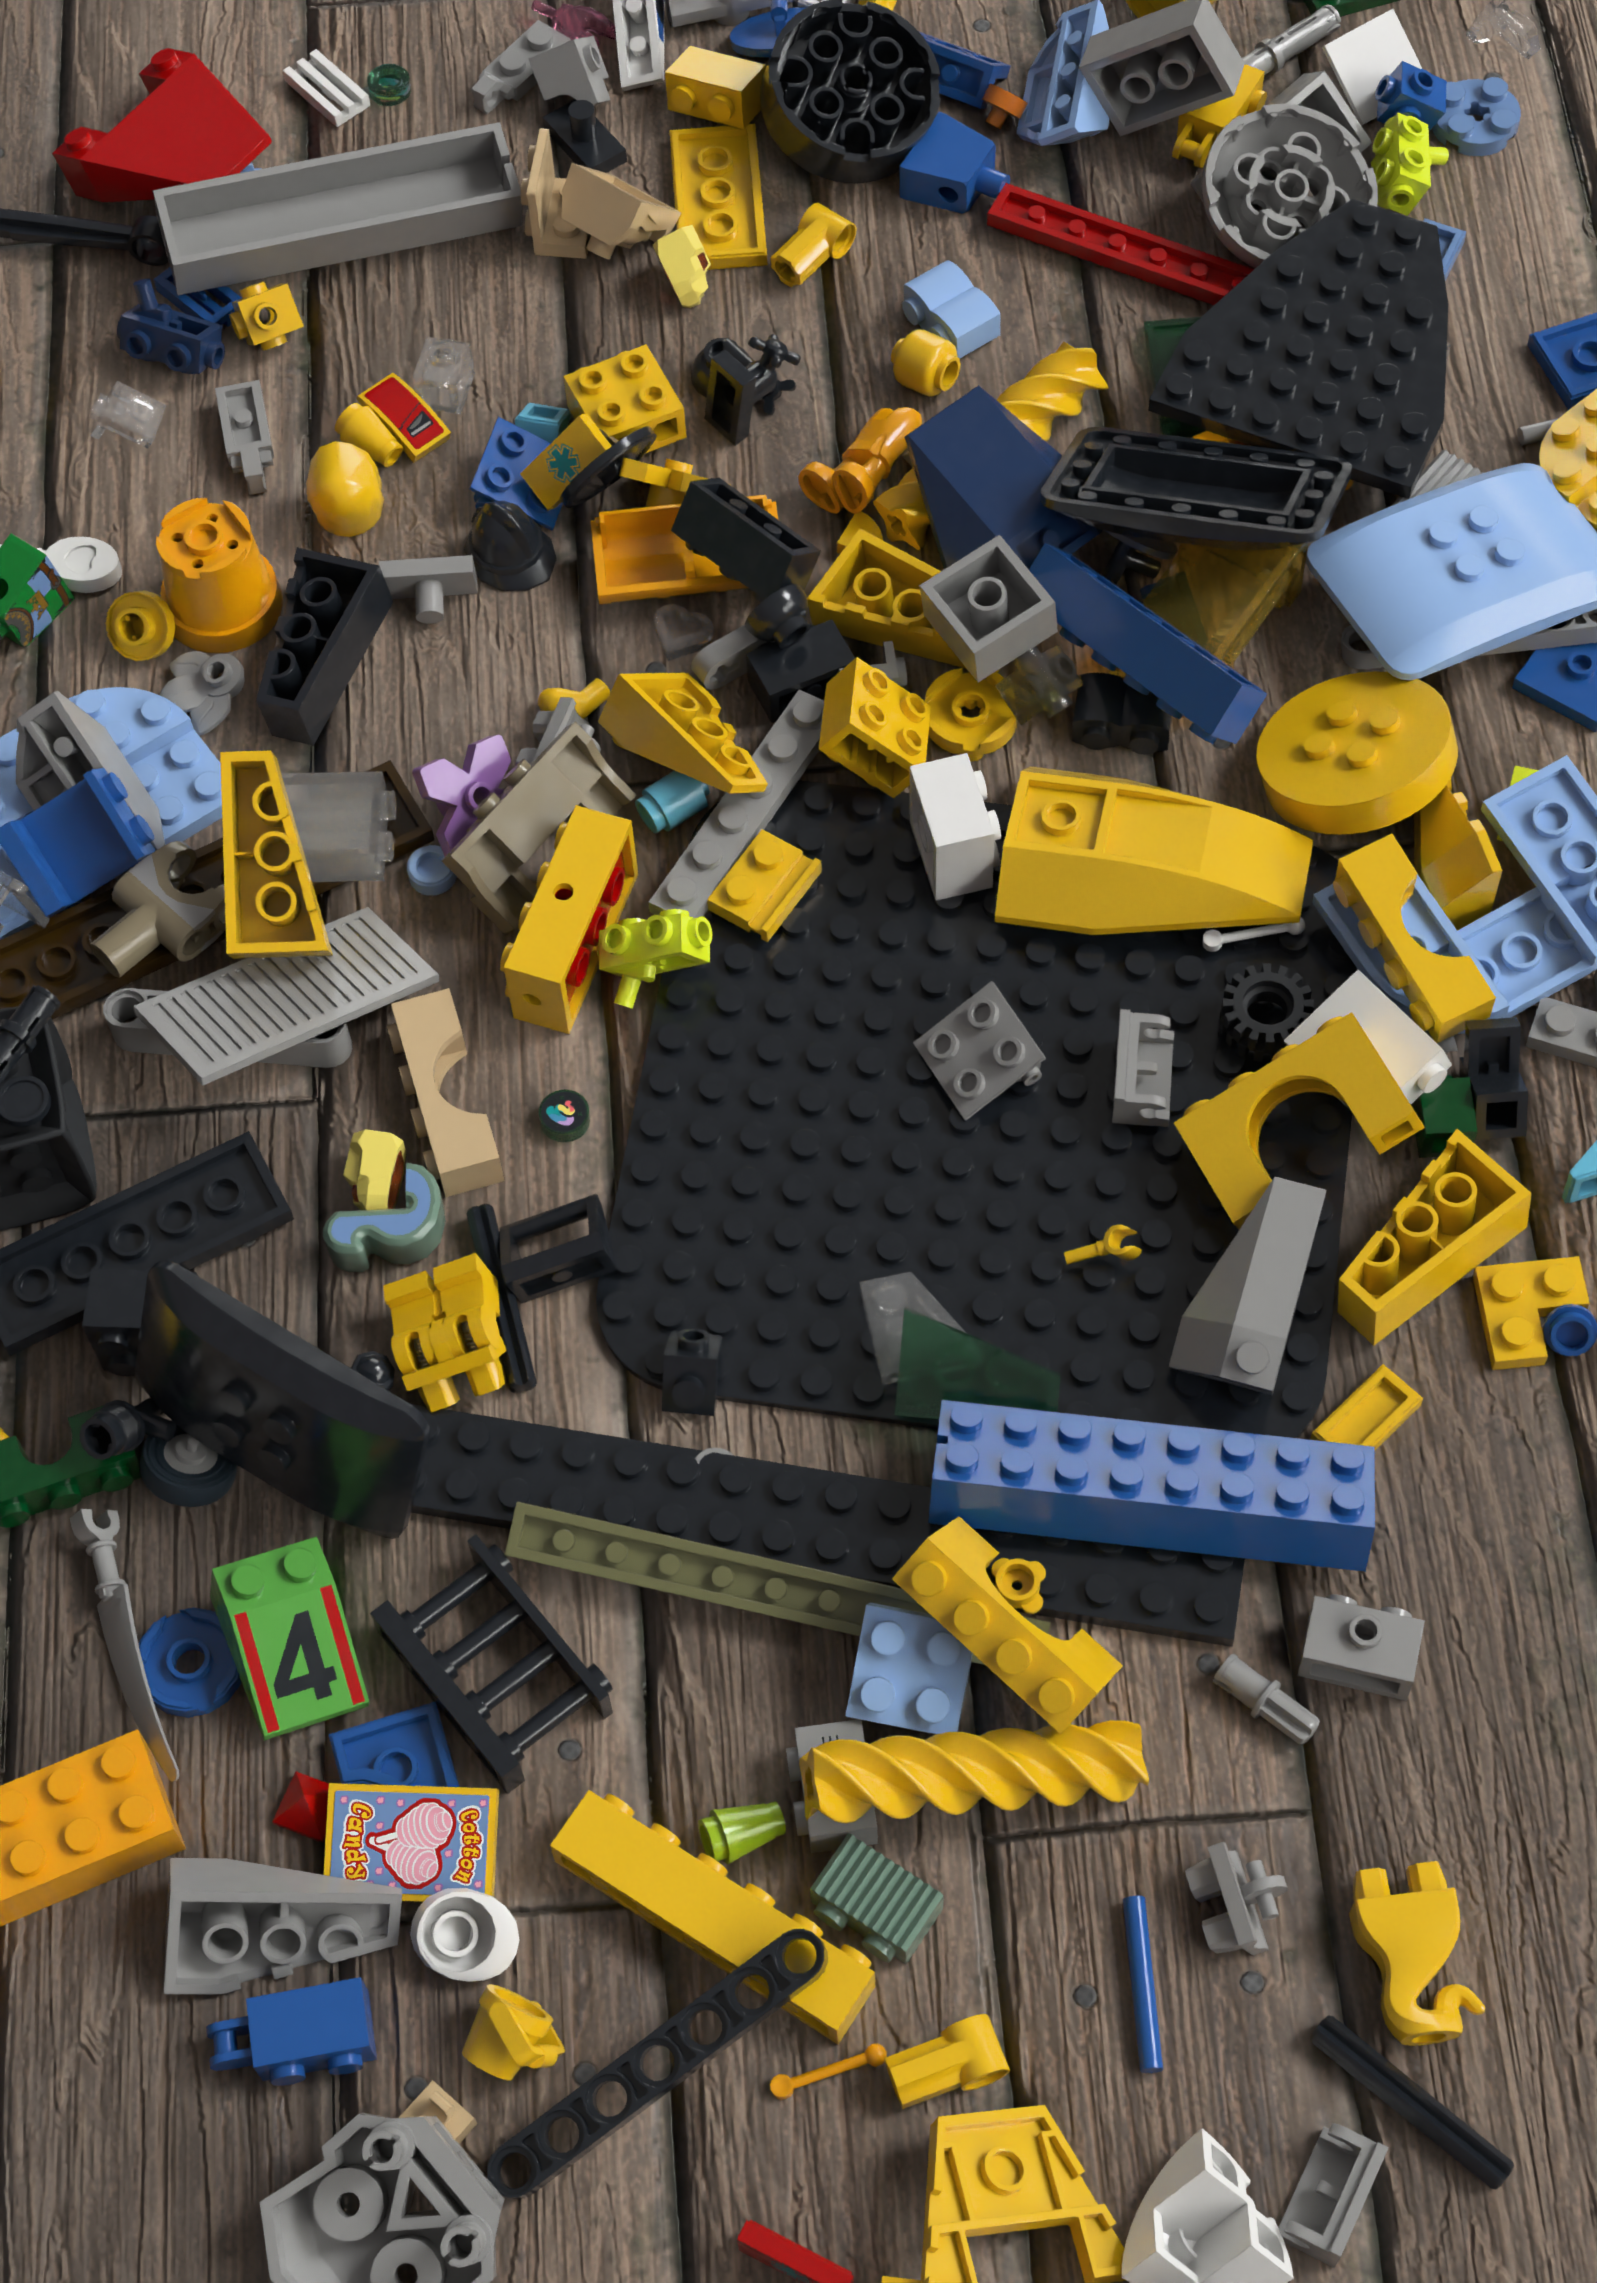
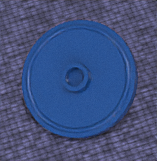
(759, 33)

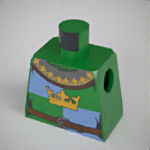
(29, 591)

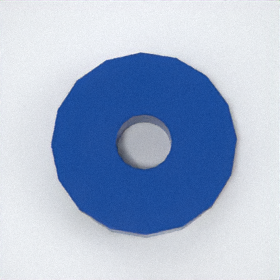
(193, 1692)

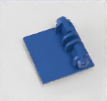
(499, 470)

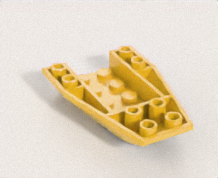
(1142, 859)

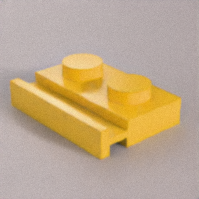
(764, 885)

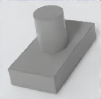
(429, 581)

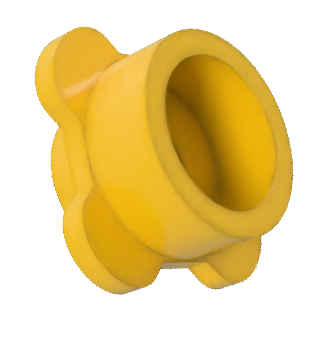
(1028, 1574)

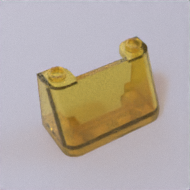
(1225, 594)

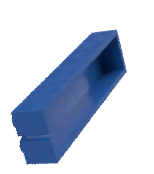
(1154, 1485)

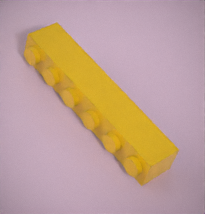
(706, 1909)

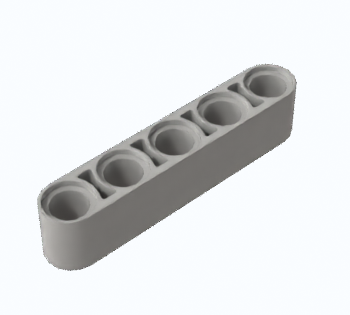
(139, 1038)

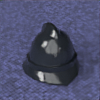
(509, 548)

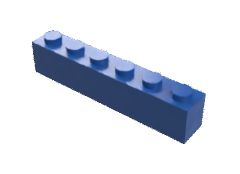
(1146, 649)

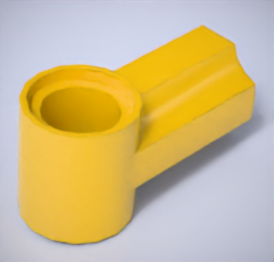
(818, 237)
(962, 2057)

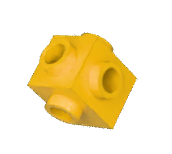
(281, 312)

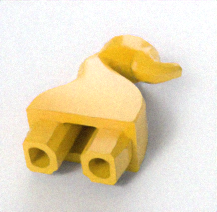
(1410, 1943)

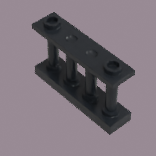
(470, 1711)

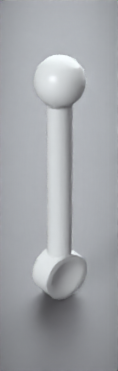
(1214, 939)

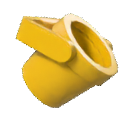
(511, 2035)

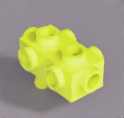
(1404, 162)
(644, 948)

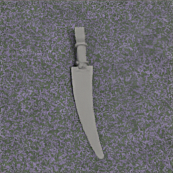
(120, 1631)

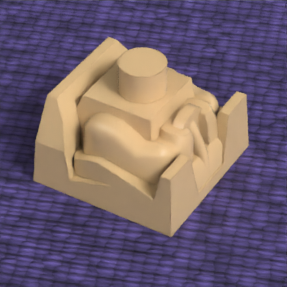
(613, 211)

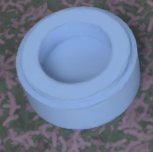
(428, 872)

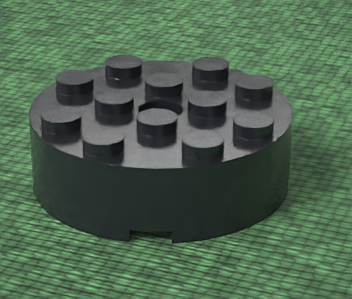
(849, 90)

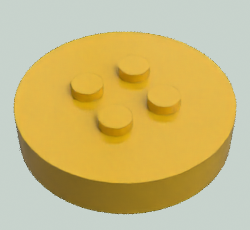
(1357, 753)

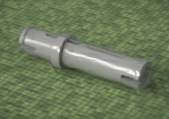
(1273, 53)

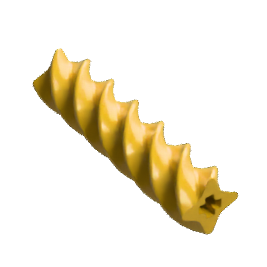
(1047, 391)
(960, 1768)

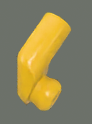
(586, 700)

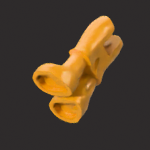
(863, 463)

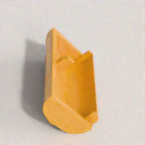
(645, 560)

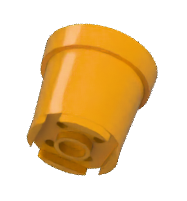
(216, 577)

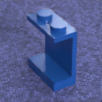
(77, 841)

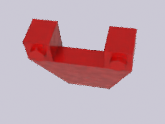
(174, 137)

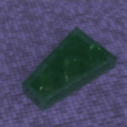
(956, 1366)

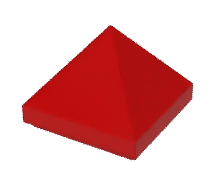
(304, 1807)

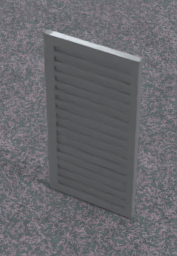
(282, 1001)

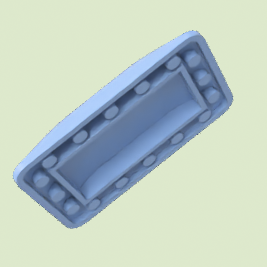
(1460, 569)

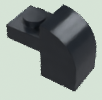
(1495, 1080)

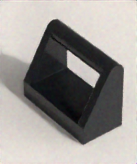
(560, 1265)

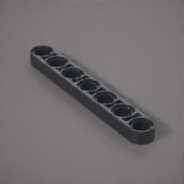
(629, 2070)

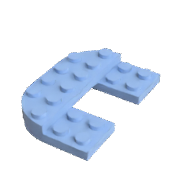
(160, 749)
(1537, 938)

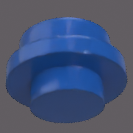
(1570, 1330)

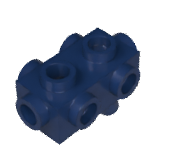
(168, 336)

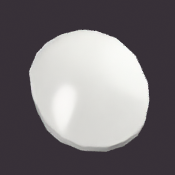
(464, 1935)

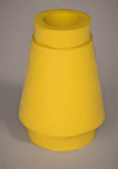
(366, 431)

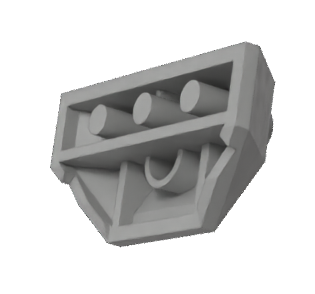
(61, 745)

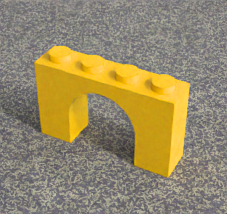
(1334, 1061)
(1048, 1673)

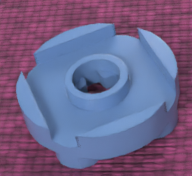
(1485, 98)

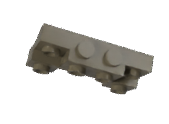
(526, 815)

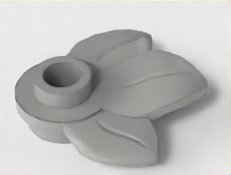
(200, 692)

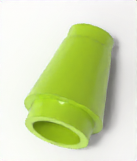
(739, 1830)

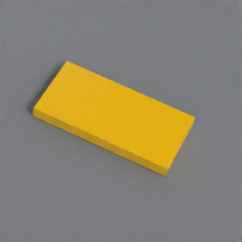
(720, 193)

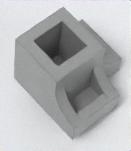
(573, 71)

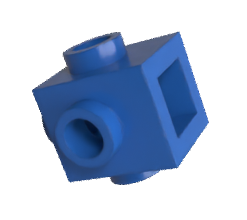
(1411, 93)

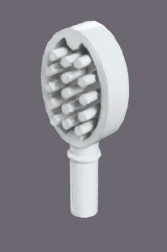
(85, 563)

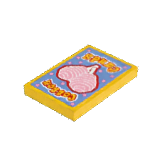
(413, 1837)

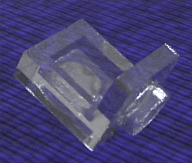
(127, 414)

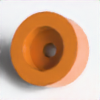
(1003, 104)

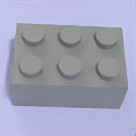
(1162, 65)

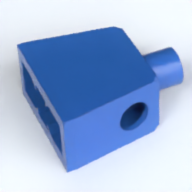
(951, 167)

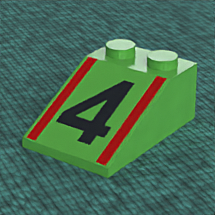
(288, 1637)

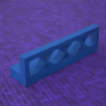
(964, 72)

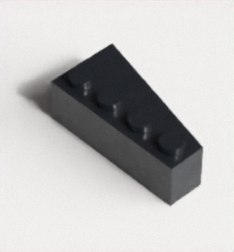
(320, 640)

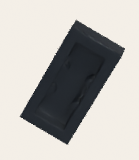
(584, 136)

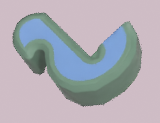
(392, 1234)

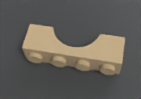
(460, 1141)

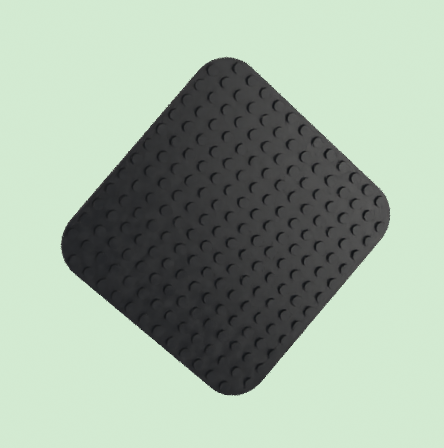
(811, 1149)

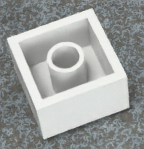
(953, 826)

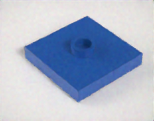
(1563, 681)

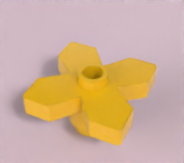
(667, 482)

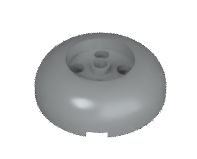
(1306, 154)

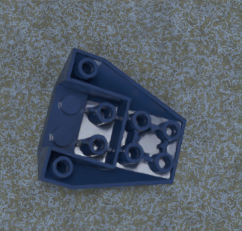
(985, 480)

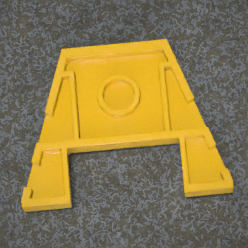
(1009, 2176)

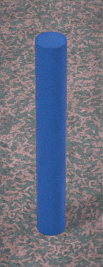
(1142, 1984)

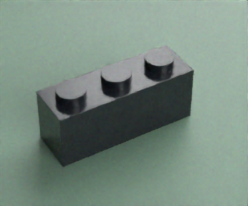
(743, 538)

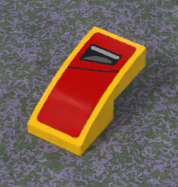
(406, 416)

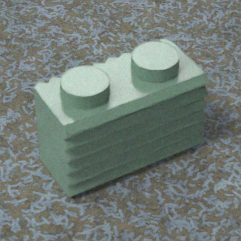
(875, 1900)

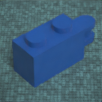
(299, 2033)

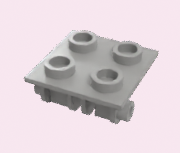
(980, 1051)

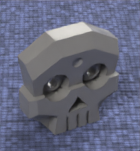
(381, 2164)

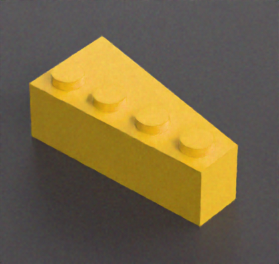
(877, 598)
(266, 875)
(1434, 1238)

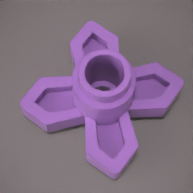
(462, 790)

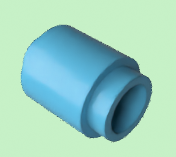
(671, 801)

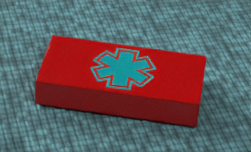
(789, 2256)

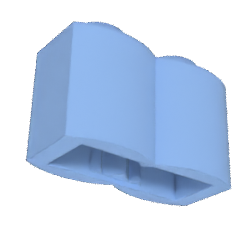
(951, 308)

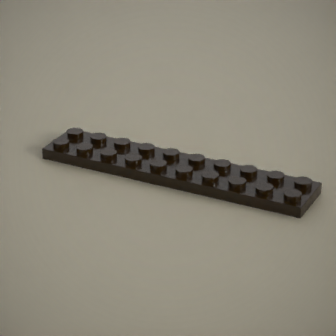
(61, 952)

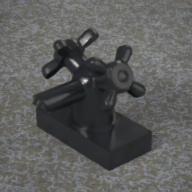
(740, 382)

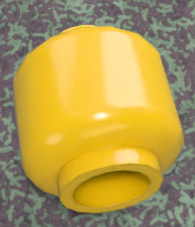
(925, 363)

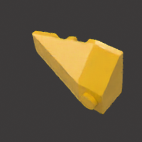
(679, 727)
(1455, 858)

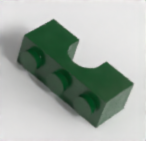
(59, 1485)

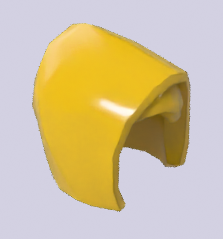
(344, 489)

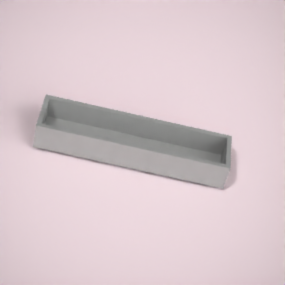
(338, 208)

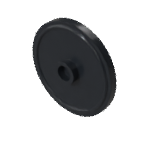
(606, 467)

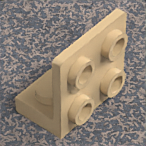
(544, 200)

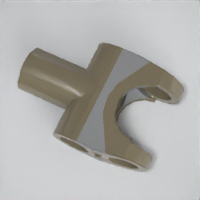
(160, 912)

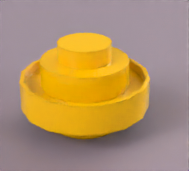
(140, 625)

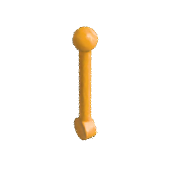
(783, 2086)

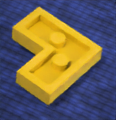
(1514, 1300)

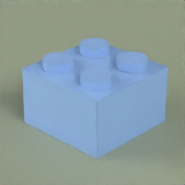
(908, 1672)

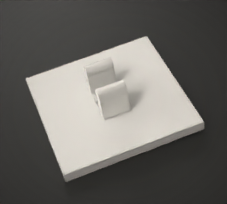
(1366, 57)

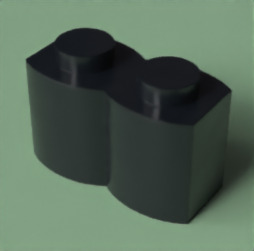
(1116, 715)

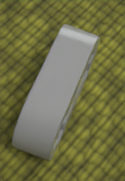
(724, 658)

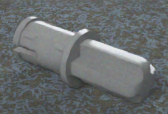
(1266, 1699)

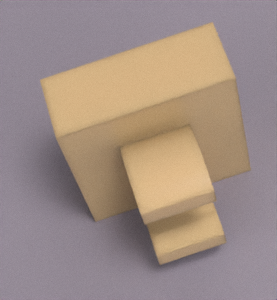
(437, 2102)

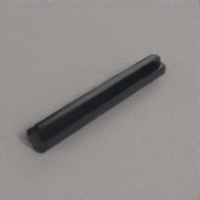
(517, 1358)
(1412, 2102)

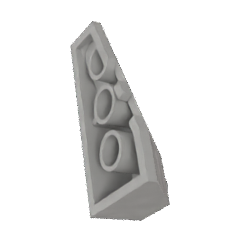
(1247, 1303)
(257, 1920)

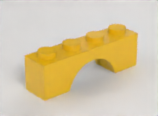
(1440, 987)

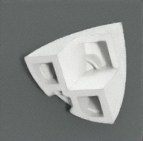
(1203, 2225)

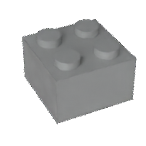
(989, 608)

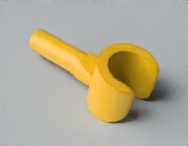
(1109, 1245)

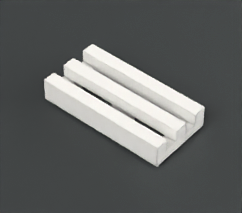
(333, 85)

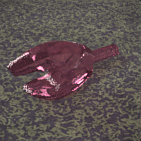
(577, 20)

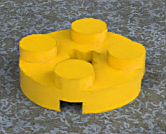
(964, 734)

